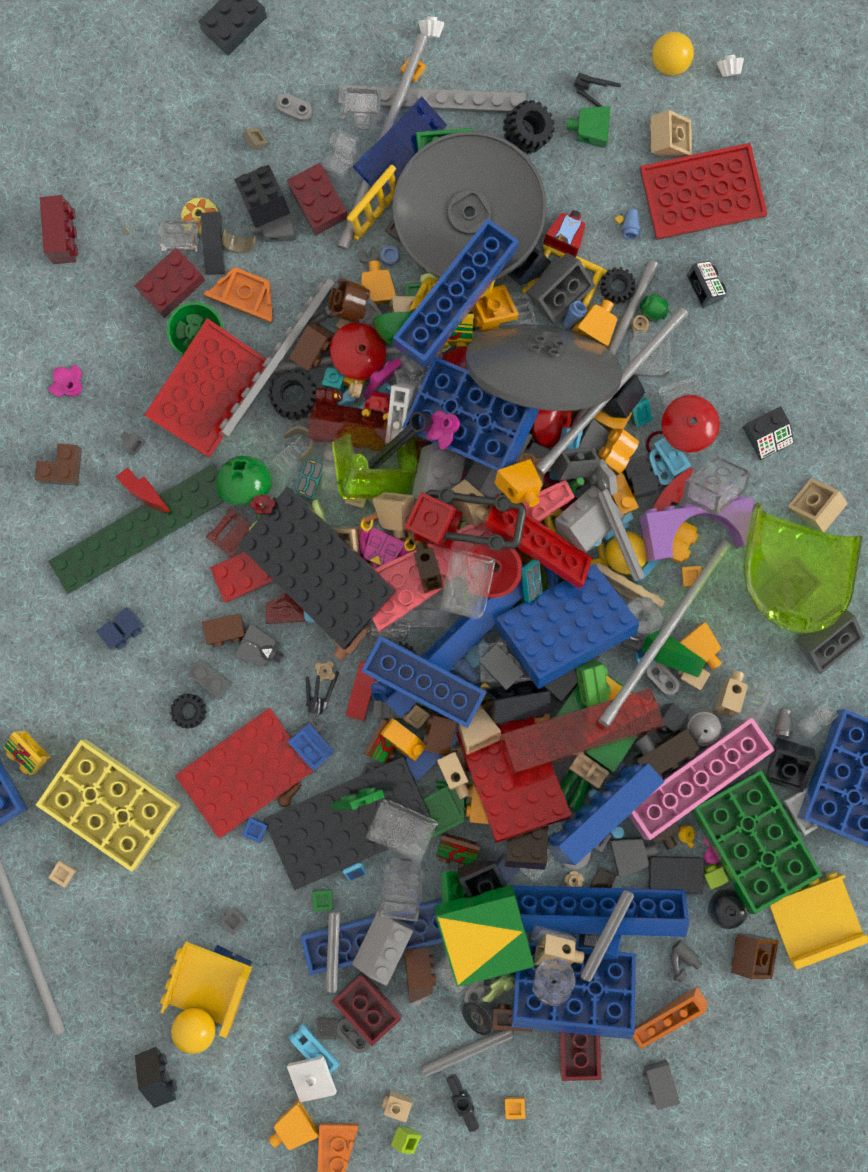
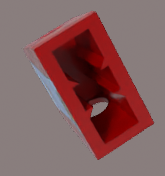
(566, 233)

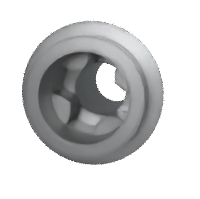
(783, 726)

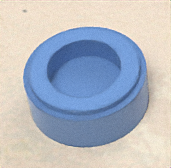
(390, 255)

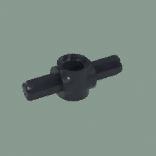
(466, 1111)

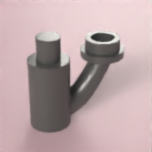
(681, 950)

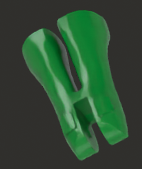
(578, 796)

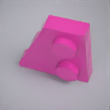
(379, 378)

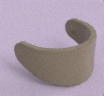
(237, 244)
(303, 431)

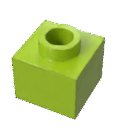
(714, 876)
(406, 1140)

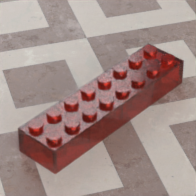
(580, 732)

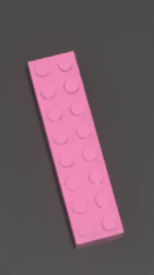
(701, 777)

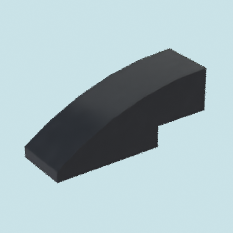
(212, 243)

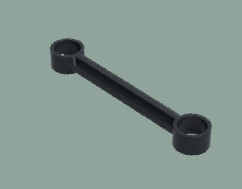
(402, 438)

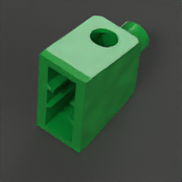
(591, 125)

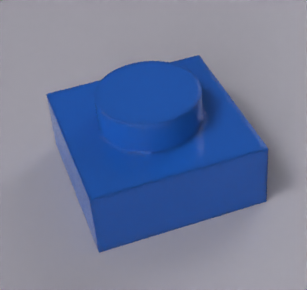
(254, 829)

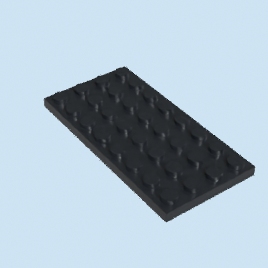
(317, 568)
(322, 840)

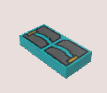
(309, 478)
(531, 580)

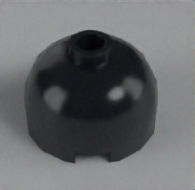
(727, 909)

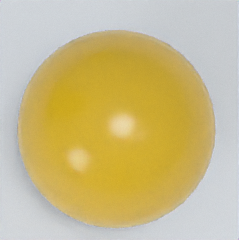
(672, 53)
(615, 557)
(193, 1031)

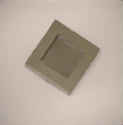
(255, 138)

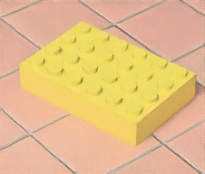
(108, 804)

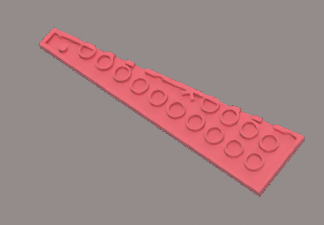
(404, 575)

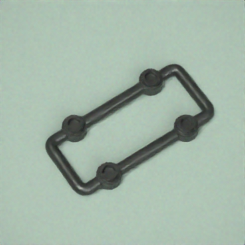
(502, 503)

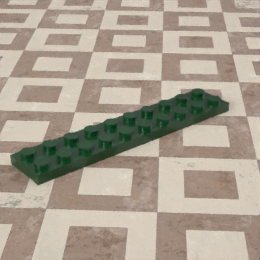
(136, 531)

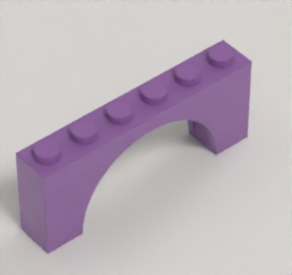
(661, 526)

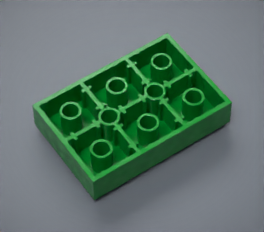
(756, 842)

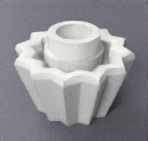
(431, 27)
(730, 65)

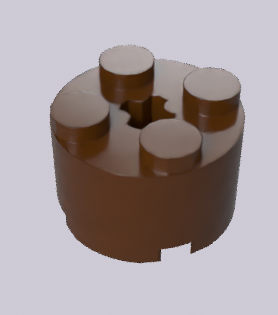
(348, 300)

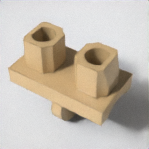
(589, 770)

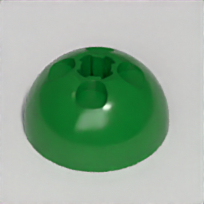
(192, 316)
(389, 324)
(242, 480)

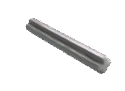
(332, 953)

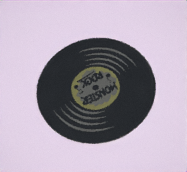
(477, 1018)

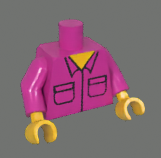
(380, 547)

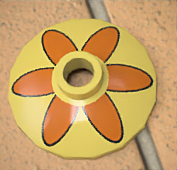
(195, 205)

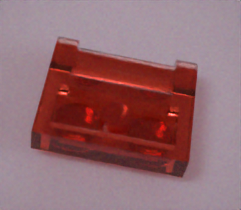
(230, 542)

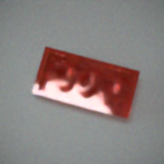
(336, 421)

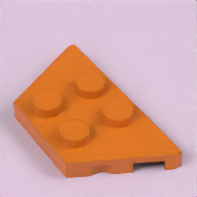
(245, 293)

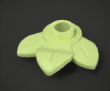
(503, 984)

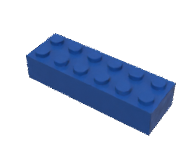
(424, 681)

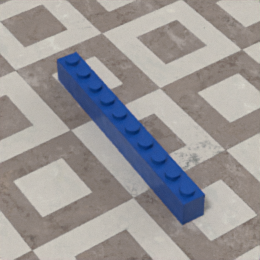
(457, 641)

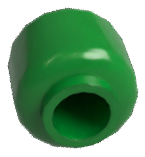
(654, 307)

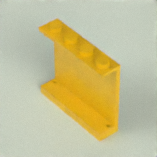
(818, 921)
(207, 983)

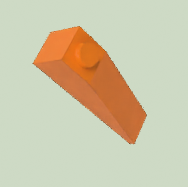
(671, 1017)

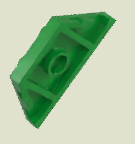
(351, 802)
(446, 809)

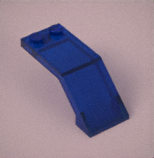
(398, 143)

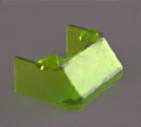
(360, 482)

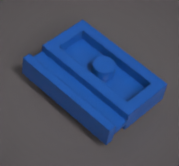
(311, 746)

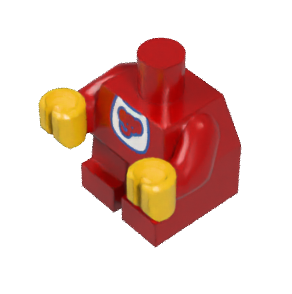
(378, 402)

